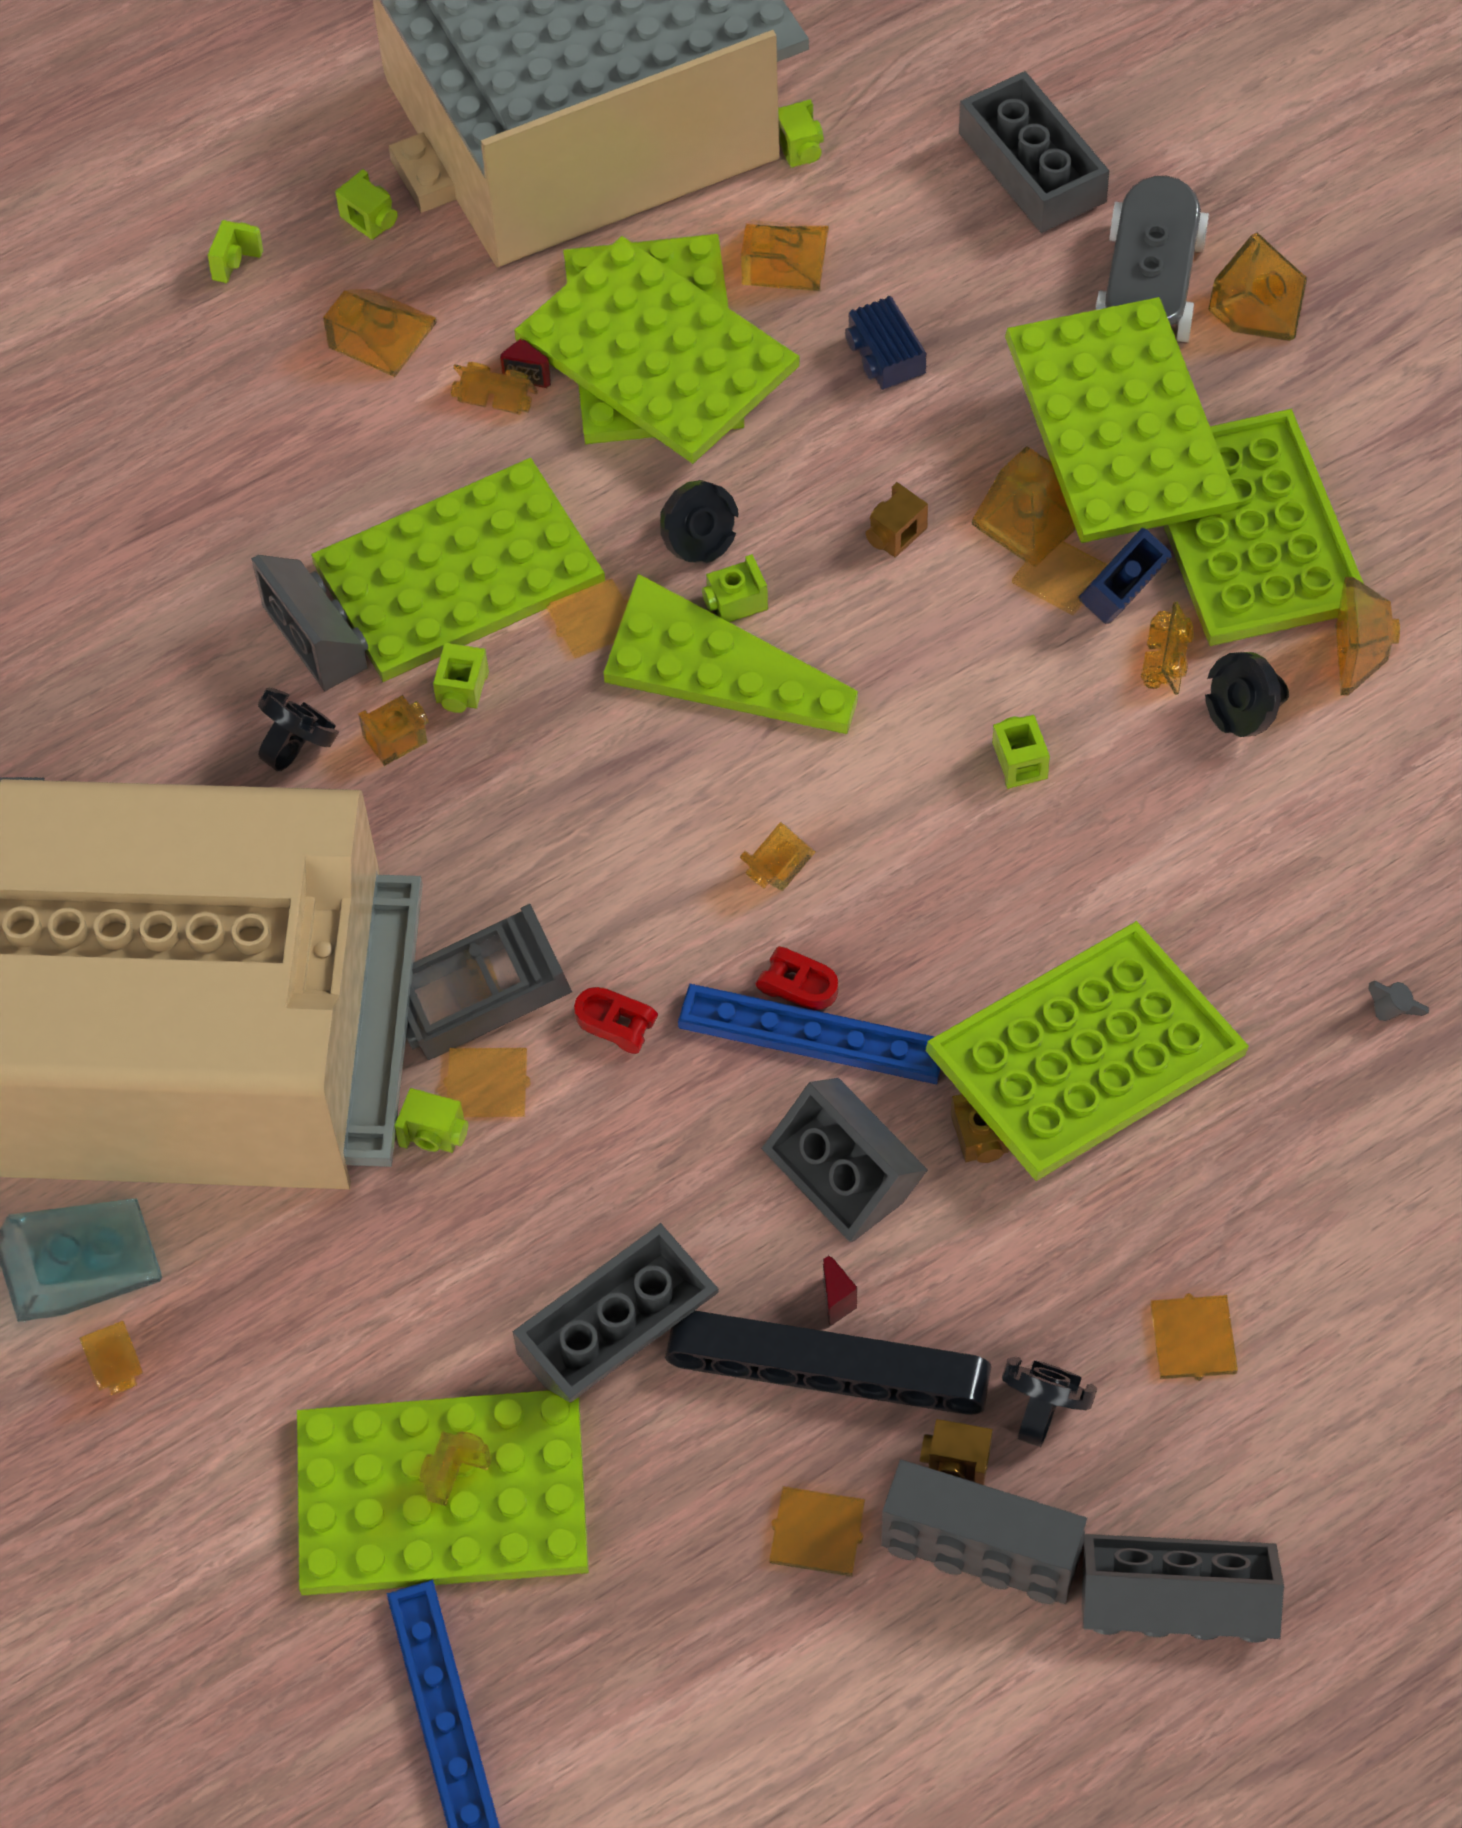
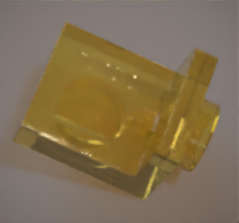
(778, 858)
(112, 1358)
(441, 1469)

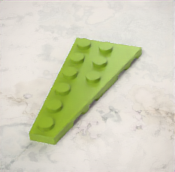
(698, 657)

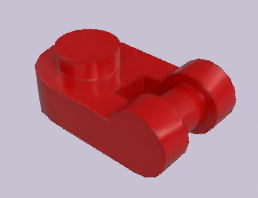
(812, 987)
(600, 1009)

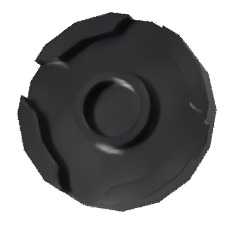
(698, 521)
(1244, 694)
(291, 729)
(1047, 1388)

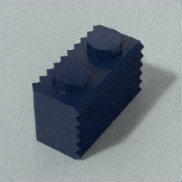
(885, 343)
(1125, 576)

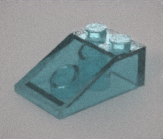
(75, 1257)

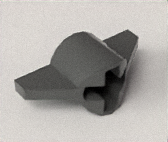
(1394, 1000)

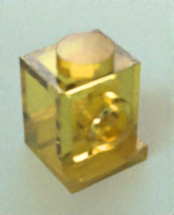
(394, 729)

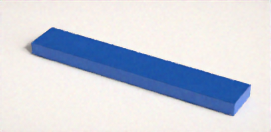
(808, 1033)
(442, 1708)

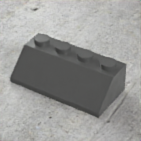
(612, 1314)
(1182, 1587)

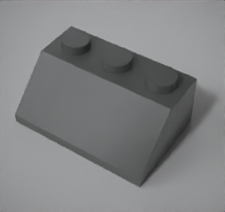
(310, 620)
(843, 1157)

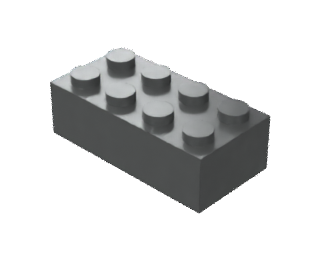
(1033, 151)
(982, 1532)

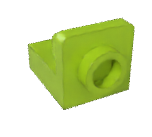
(229, 245)

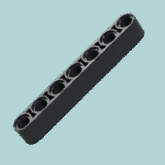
(830, 1362)

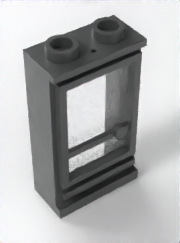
(482, 984)

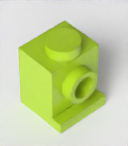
(799, 133)
(365, 205)
(736, 590)
(460, 677)
(1021, 750)
(431, 1122)

